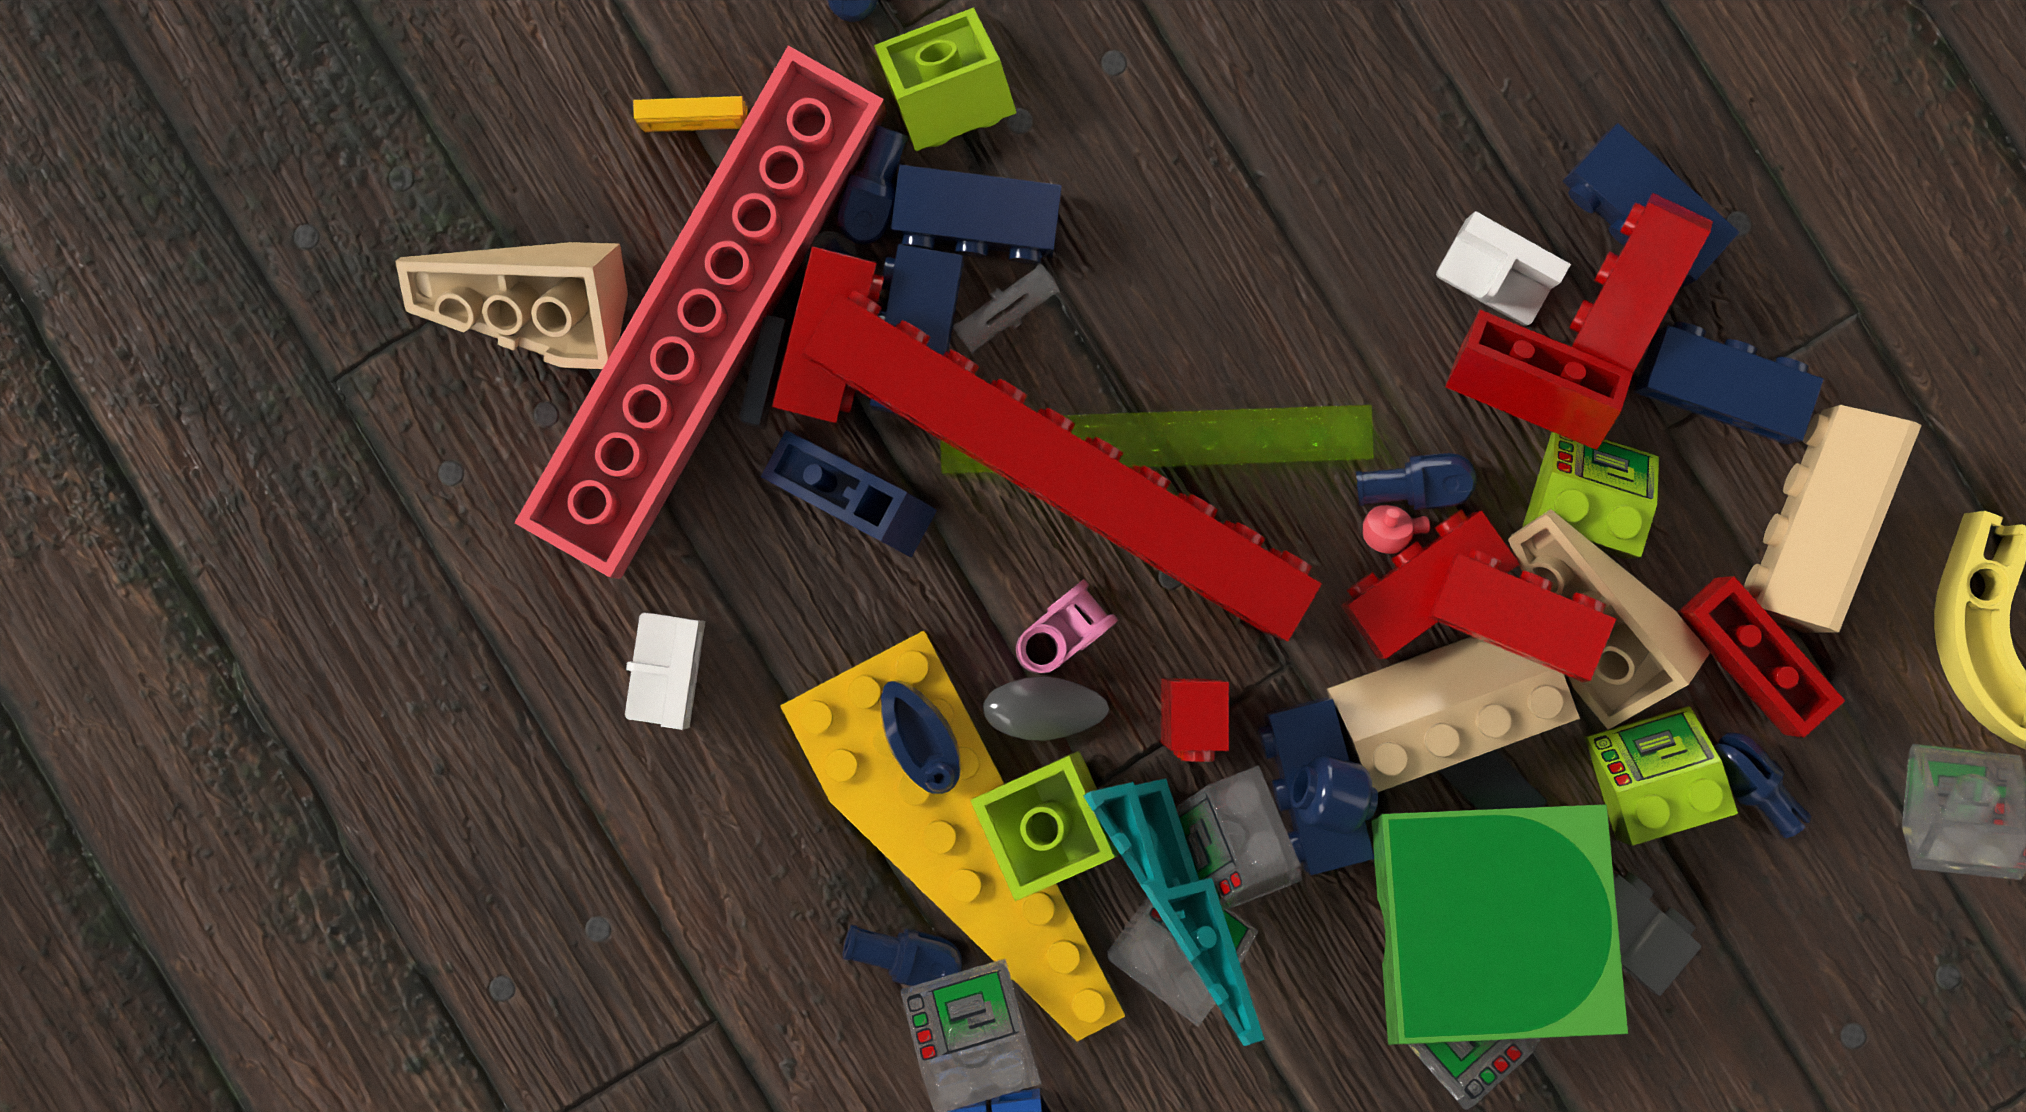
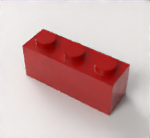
(1640, 281)
(1539, 379)
(802, 385)
(1398, 604)
(1523, 615)
(1760, 657)
(1195, 717)

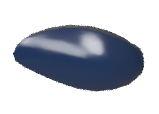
(920, 738)

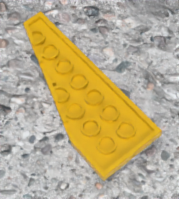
(939, 835)

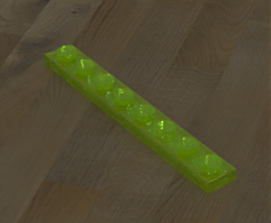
(1218, 437)

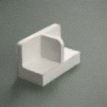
(1501, 268)
(664, 670)

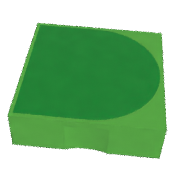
(1499, 924)

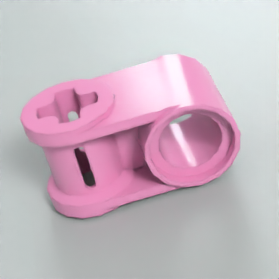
(1066, 627)

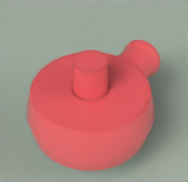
(1391, 528)

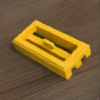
(690, 113)

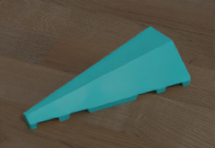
(1153, 845)

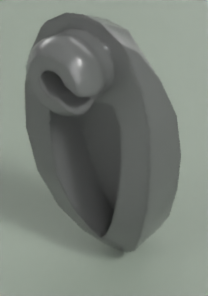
(1043, 708)

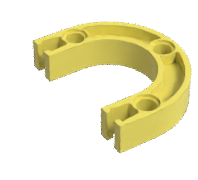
(1975, 631)

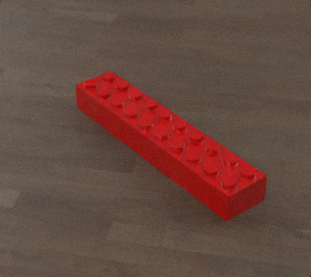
(1061, 469)

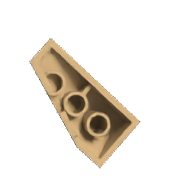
(537, 297)
(1650, 644)

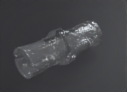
(1037, 286)

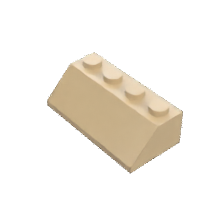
(1830, 517)
(1446, 709)

